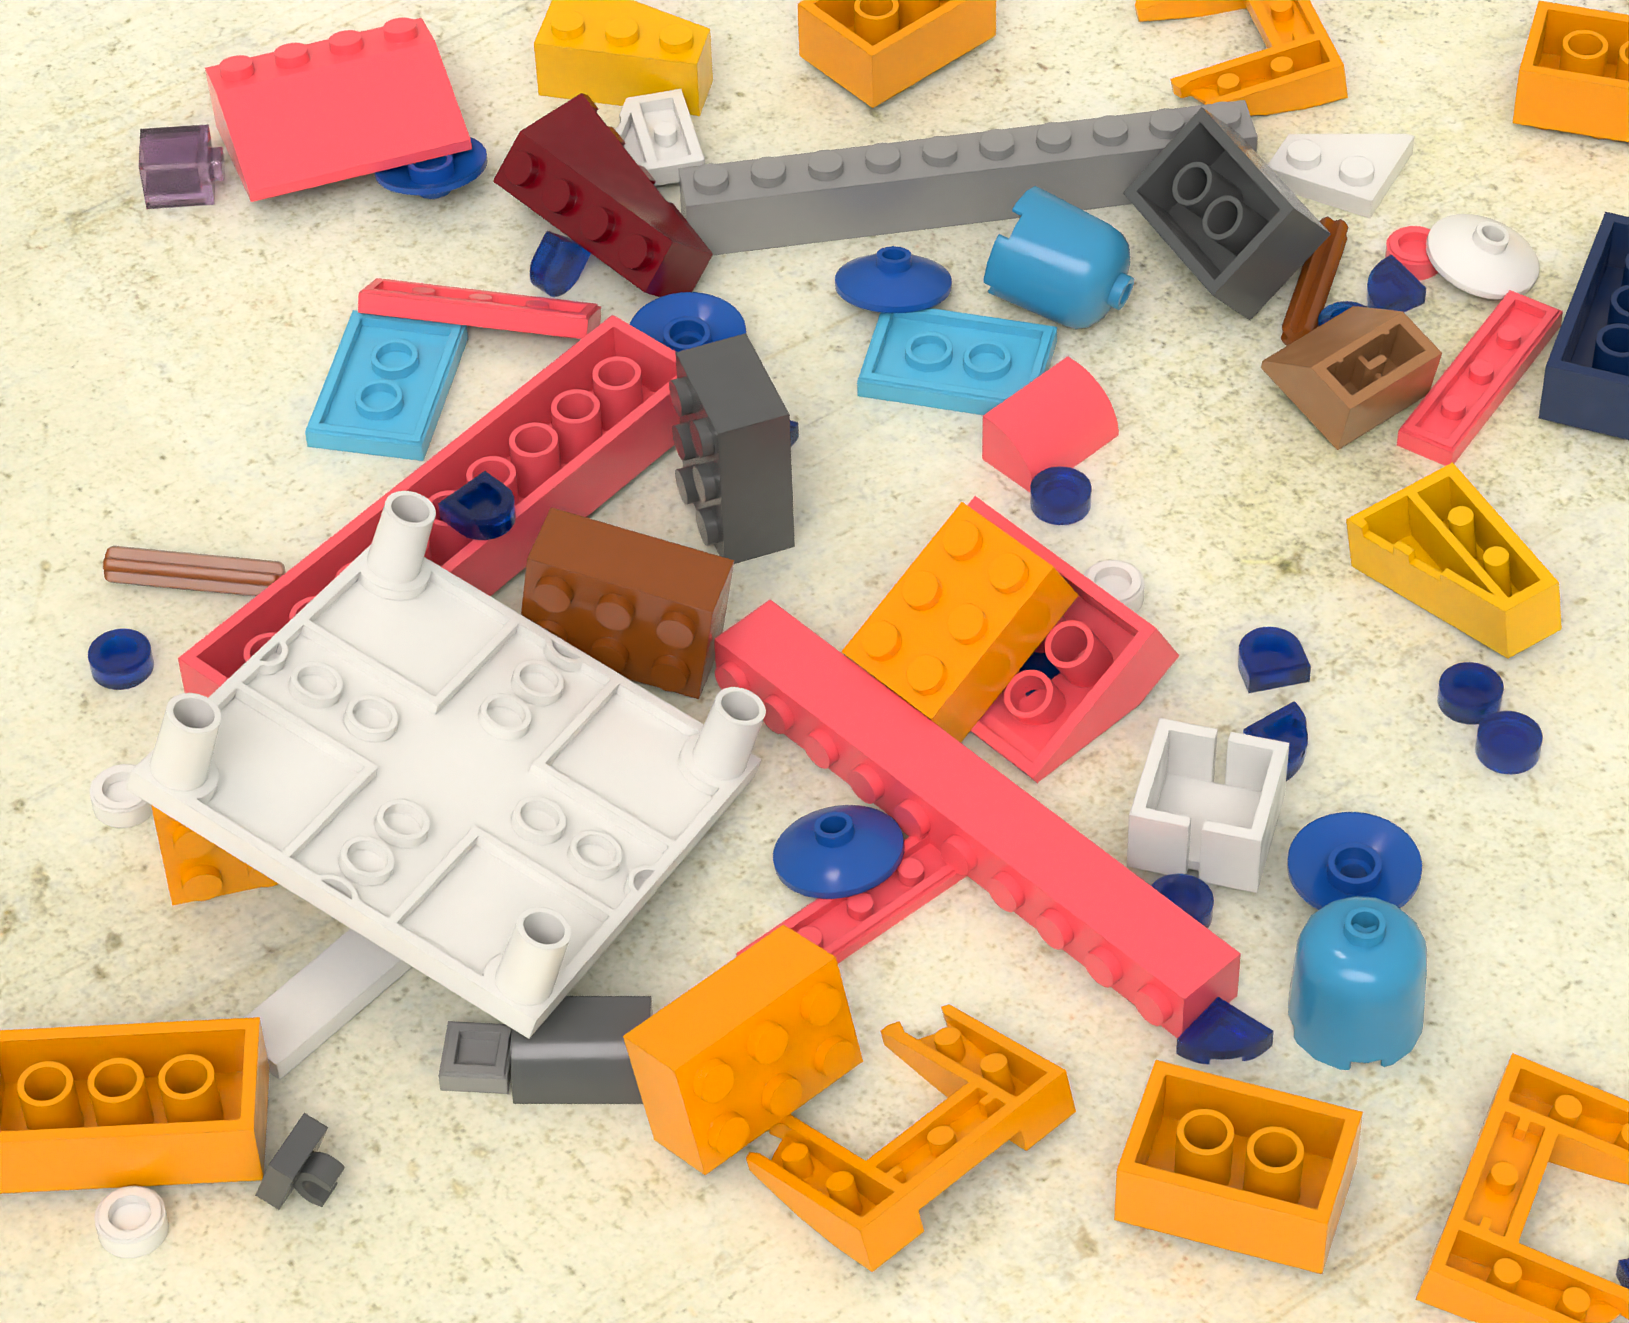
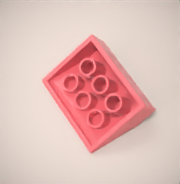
(336, 108)
(1105, 667)

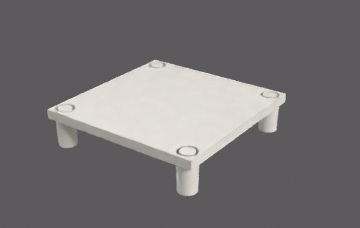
(450, 776)

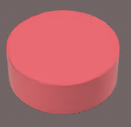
(1409, 248)

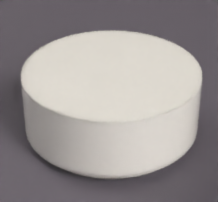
(1120, 581)
(115, 804)
(131, 1221)

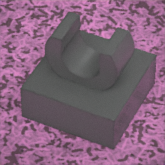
(301, 1167)

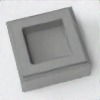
(476, 1058)

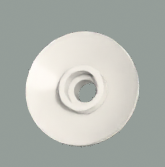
(1482, 256)

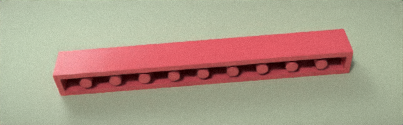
(979, 820)

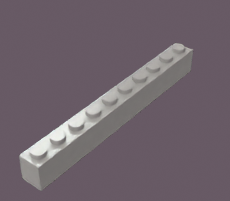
(929, 179)

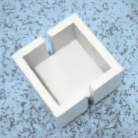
(1201, 825)

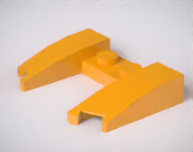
(1290, 75)
(873, 1205)
(1477, 1260)

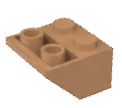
(1356, 371)

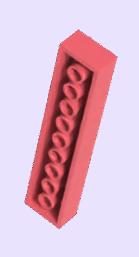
(553, 442)

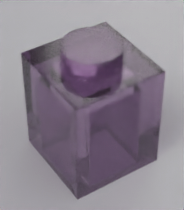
(179, 166)

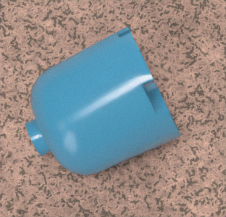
(1060, 262)
(1358, 983)

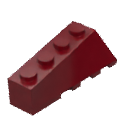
(595, 193)

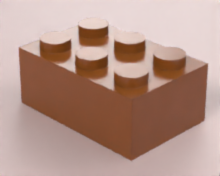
(629, 599)

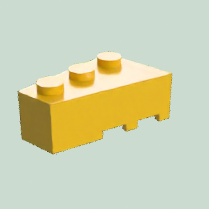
(621, 53)
(1457, 561)

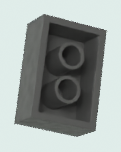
(1226, 214)
(733, 449)

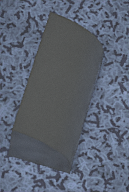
(579, 1053)

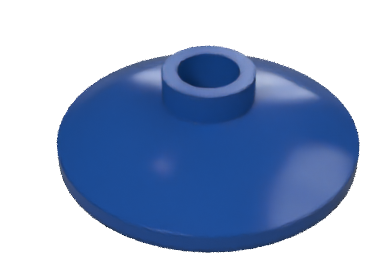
(438, 175)
(893, 281)
(689, 320)
(838, 851)
(1354, 857)

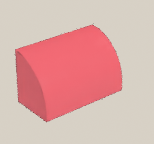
(1048, 424)

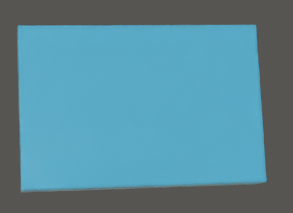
(953, 359)
(386, 386)

